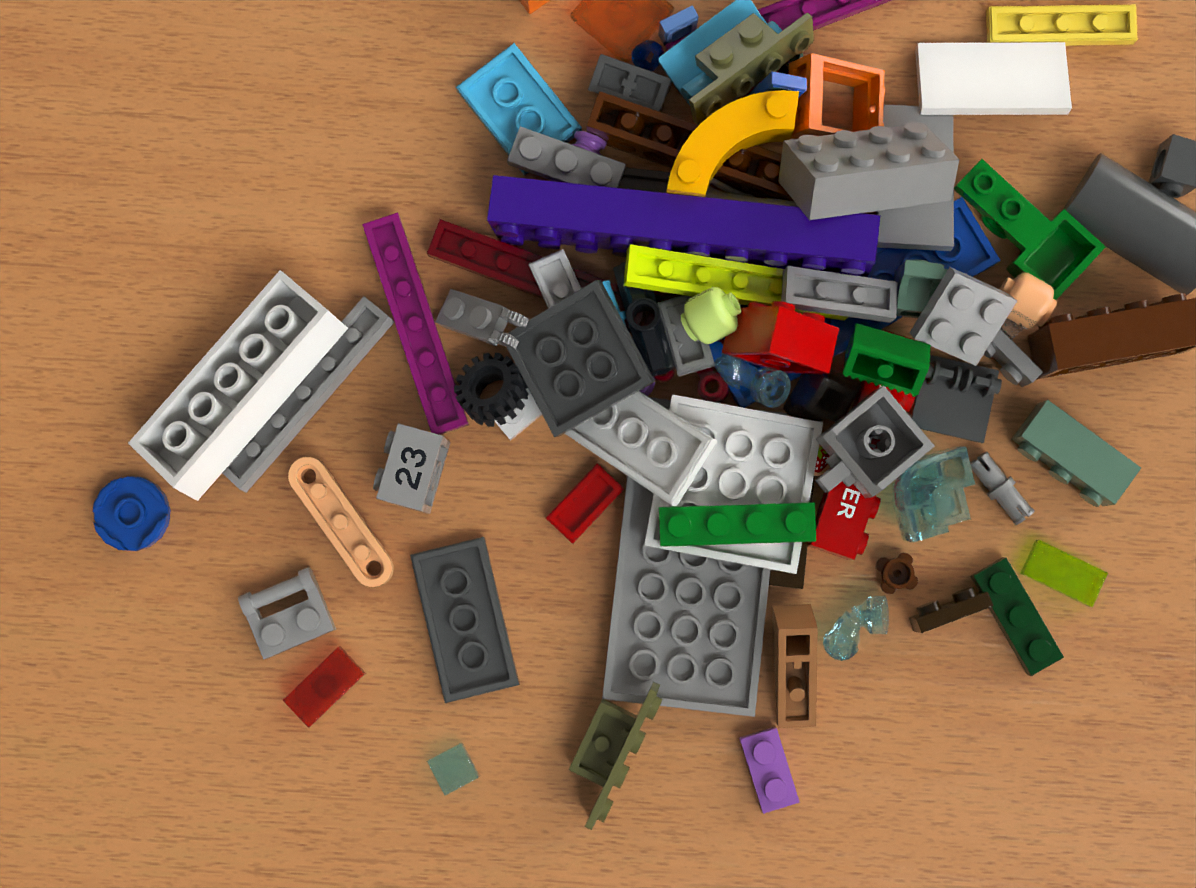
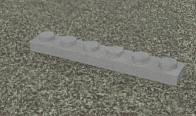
(365, 328)

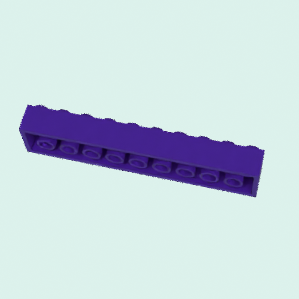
(694, 225)

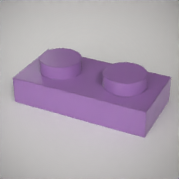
(769, 770)

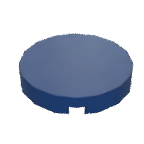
(131, 513)

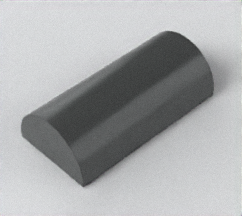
(1138, 222)

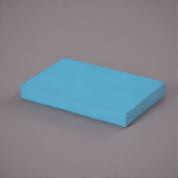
(514, 95)

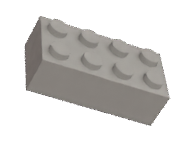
(867, 170)

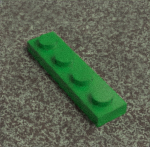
(737, 524)

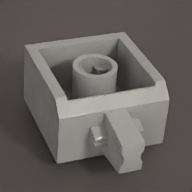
(855, 462)

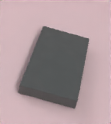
(464, 620)

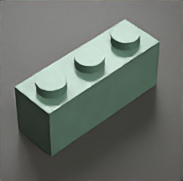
(1075, 454)

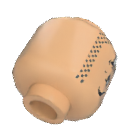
(1033, 299)

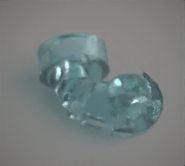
(767, 385)
(844, 637)

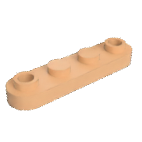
(340, 521)

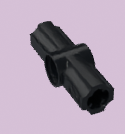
(649, 339)

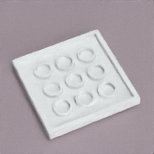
(754, 461)

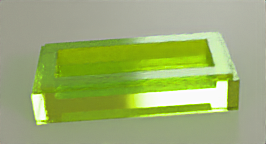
(1064, 573)

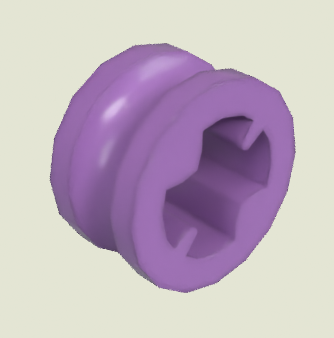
(589, 142)

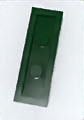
(1017, 617)

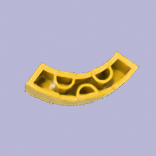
(733, 127)

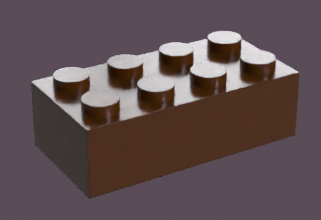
(1114, 337)

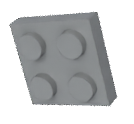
(963, 316)

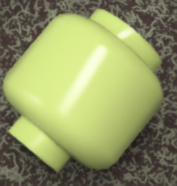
(710, 315)

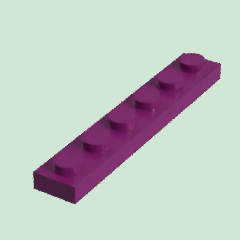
(415, 323)

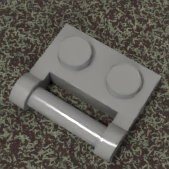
(291, 625)

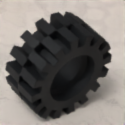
(479, 377)

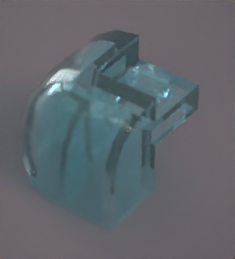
(932, 494)

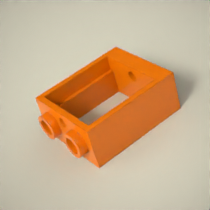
(868, 93)

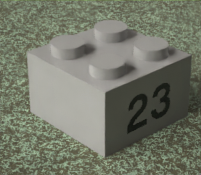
(411, 468)

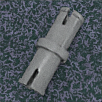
(1001, 488)

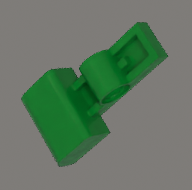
(1049, 249)

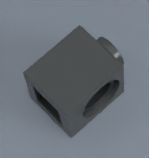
(1175, 166)

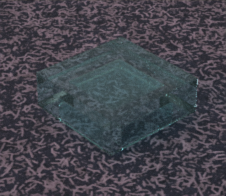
(453, 768)

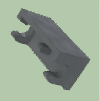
(630, 83)

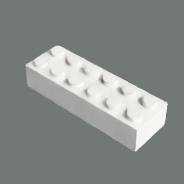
(237, 386)

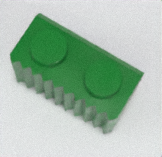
(887, 359)

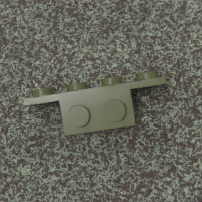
(744, 59)
(607, 746)

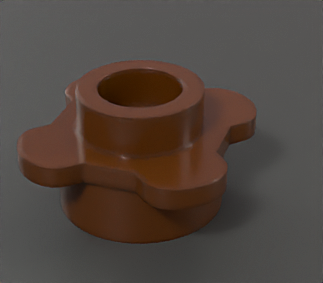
(907, 575)

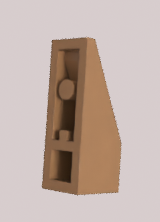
(795, 665)

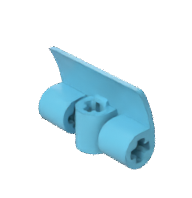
(680, 60)

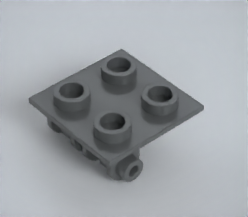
(956, 399)

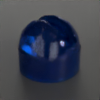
(643, 50)

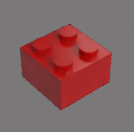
(782, 338)

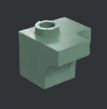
(916, 285)

